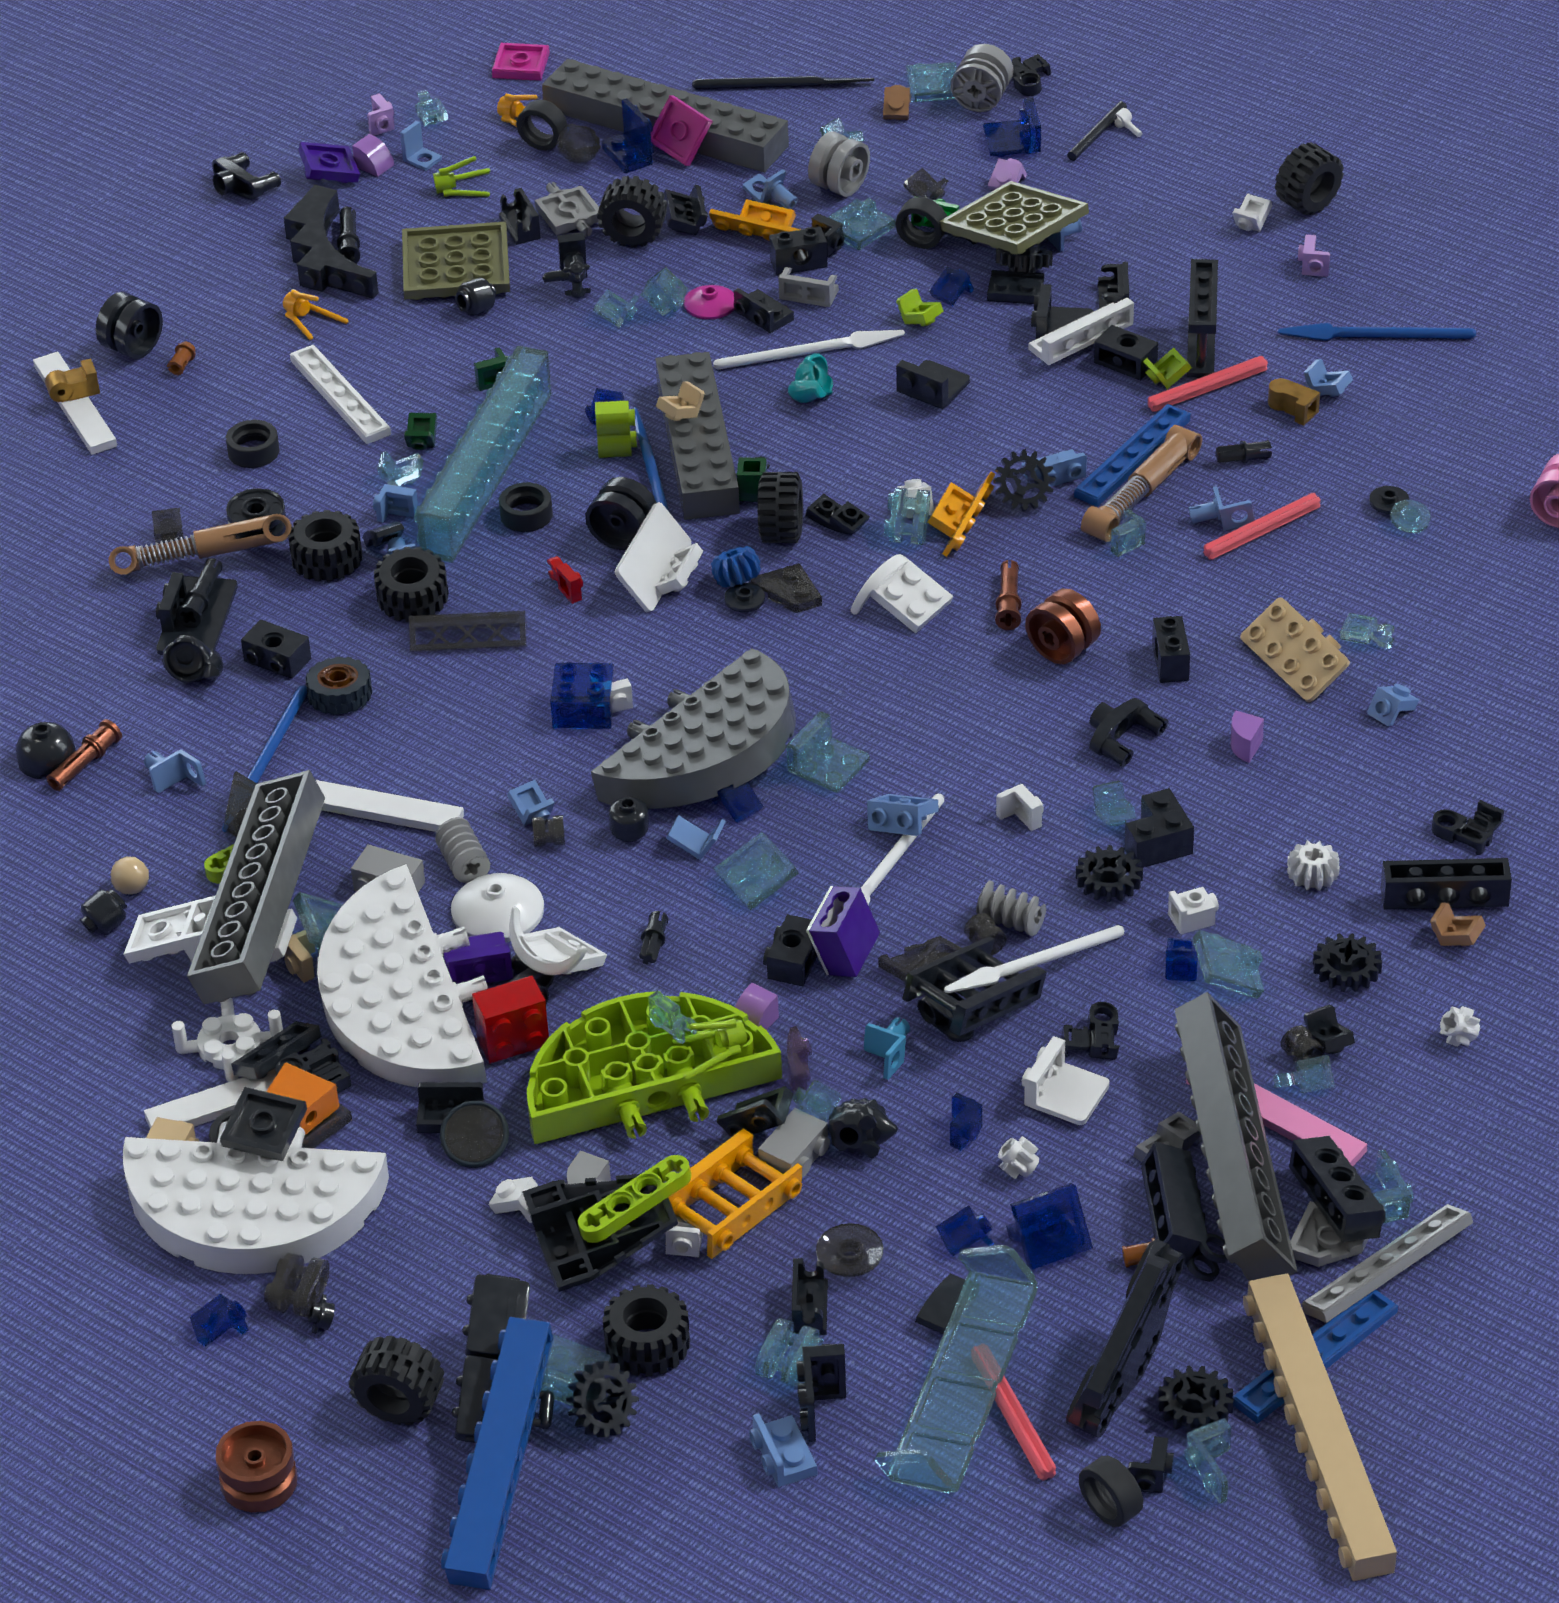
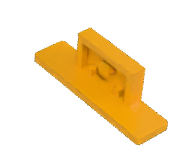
(755, 219)
(955, 512)

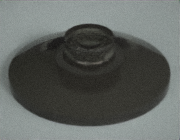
(849, 1250)

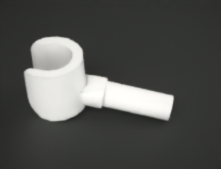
(1124, 119)

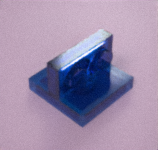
(1050, 1226)

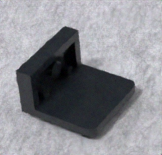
(1050, 318)
(930, 382)
(823, 1379)

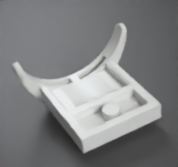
(904, 593)
(552, 949)

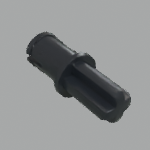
(1243, 451)
(653, 937)

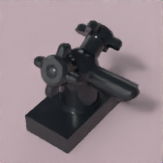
(571, 264)

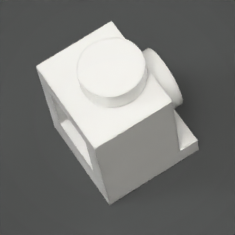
(1192, 909)

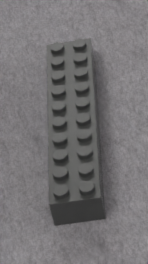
(597, 95)
(256, 888)
(1234, 1140)

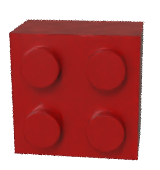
(510, 1019)

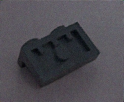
(762, 310)

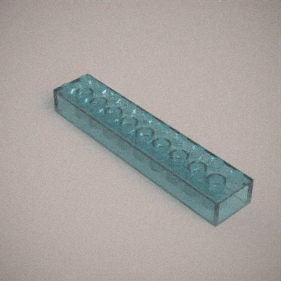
(484, 453)

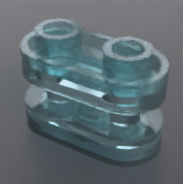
(898, 504)
(776, 1345)

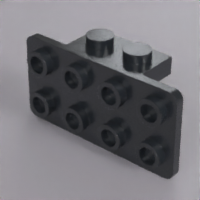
(212, 619)

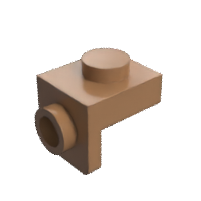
(896, 102)
(1456, 929)

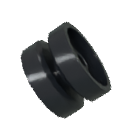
(129, 325)
(618, 512)

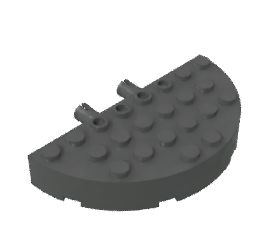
(707, 740)

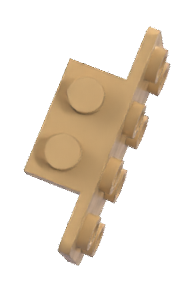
(1295, 649)

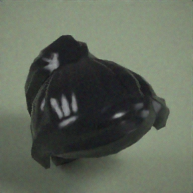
(191, 660)

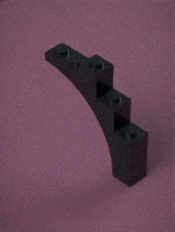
(316, 258)

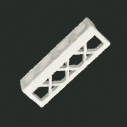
(1082, 332)

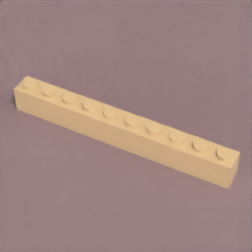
(1320, 1428)

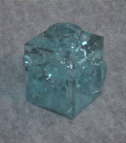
(664, 292)

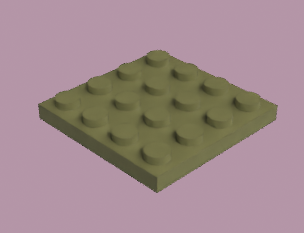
(1014, 217)
(446, 256)

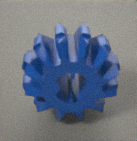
(735, 566)

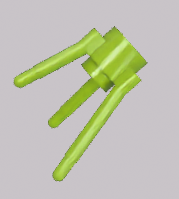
(445, 180)
(727, 1033)

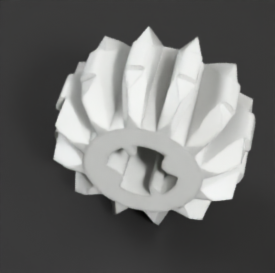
(1313, 865)

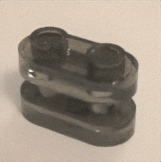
(297, 1284)

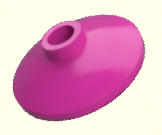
(709, 302)

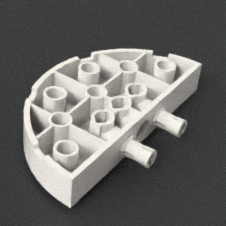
(392, 990)
(246, 1209)

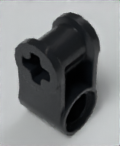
(941, 1017)

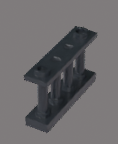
(1202, 317)
(978, 1006)

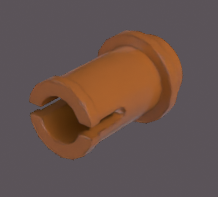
(183, 354)
(1133, 1253)

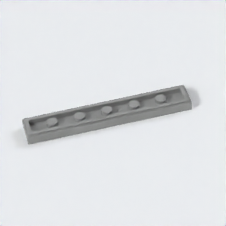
(1386, 1263)

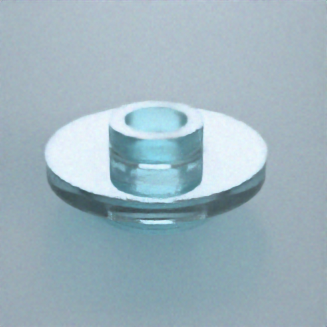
(1410, 516)

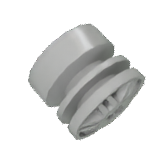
(982, 77)

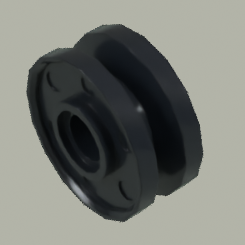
(255, 504)

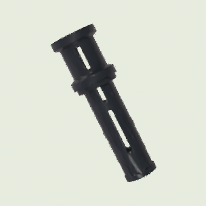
(348, 242)
(197, 599)

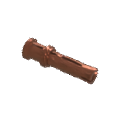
(1008, 601)
(92, 747)

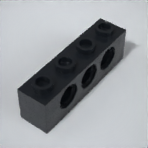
(1451, 881)
(1336, 1189)

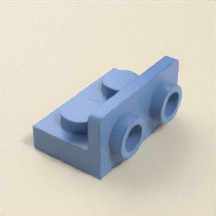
(1066, 466)
(899, 813)
(782, 1450)

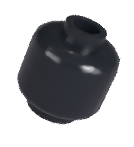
(475, 296)
(628, 819)
(103, 911)

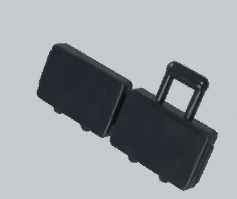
(492, 1304)

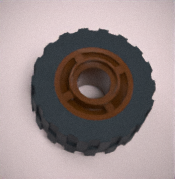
(338, 685)

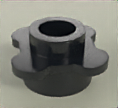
(321, 1314)

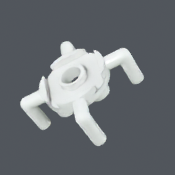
(224, 1028)

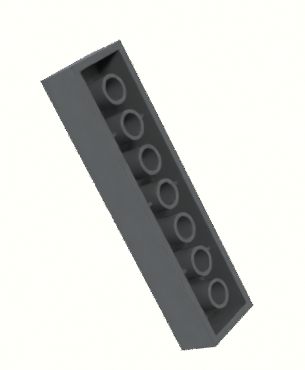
(699, 444)

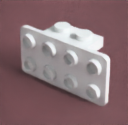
(657, 559)

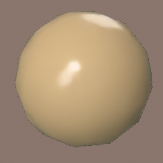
(129, 875)

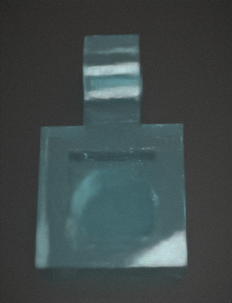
(430, 110)
(1364, 628)
(667, 1015)
(1310, 1074)

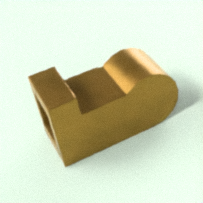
(73, 383)
(1293, 399)

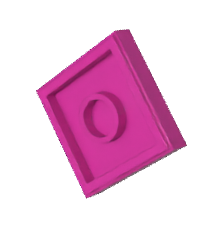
(520, 61)
(680, 130)

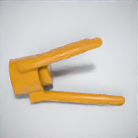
(510, 106)
(298, 305)

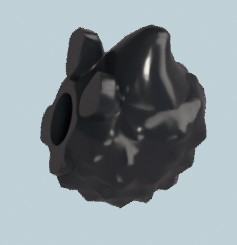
(860, 1127)

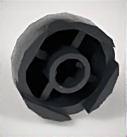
(43, 748)

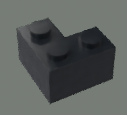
(1161, 832)

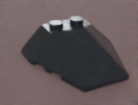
(569, 1257)

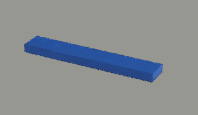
(1130, 456)
(1332, 1340)

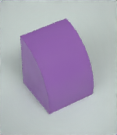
(372, 155)
(1246, 735)
(759, 1005)

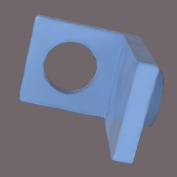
(413, 147)
(693, 838)

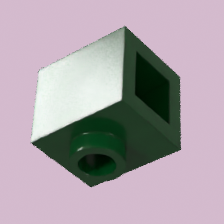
(748, 477)

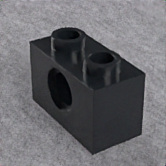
(798, 250)
(1125, 352)
(276, 649)
(1171, 649)
(791, 953)

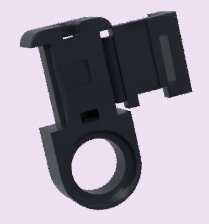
(1027, 73)
(1477, 831)
(1096, 1034)
(320, 1063)

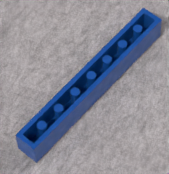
(498, 1454)

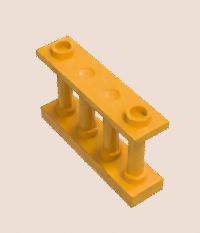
(720, 1168)

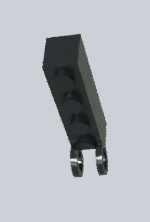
(1177, 1207)

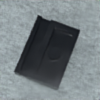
(1014, 286)

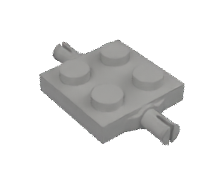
(567, 209)

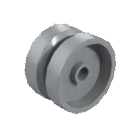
(839, 164)

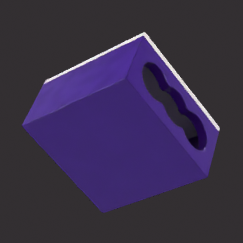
(843, 931)

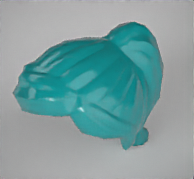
(811, 380)

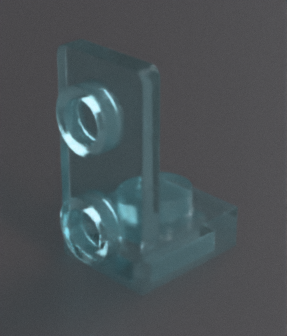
(1397, 1193)
(1202, 1447)

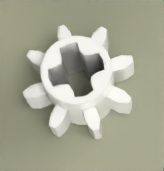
(1460, 1026)
(1018, 1157)

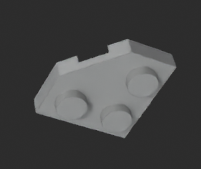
(1317, 1241)

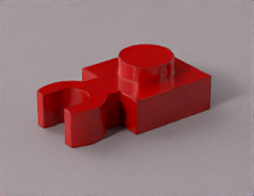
(568, 581)

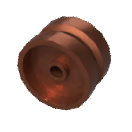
(1063, 626)
(256, 1466)

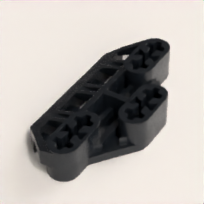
(1130, 1340)

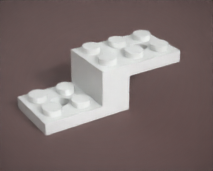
(181, 929)

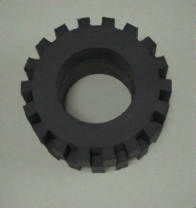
(1309, 178)
(633, 195)
(780, 507)
(325, 545)
(411, 583)
(641, 1310)
(396, 1380)

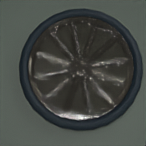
(474, 1134)

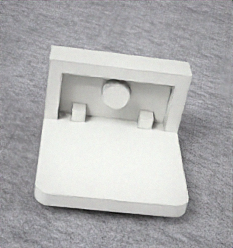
(1061, 1087)

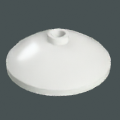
(487, 902)

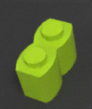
(613, 429)

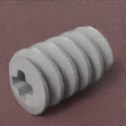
(462, 850)
(1011, 911)

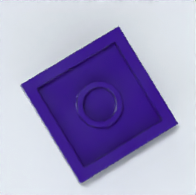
(328, 162)

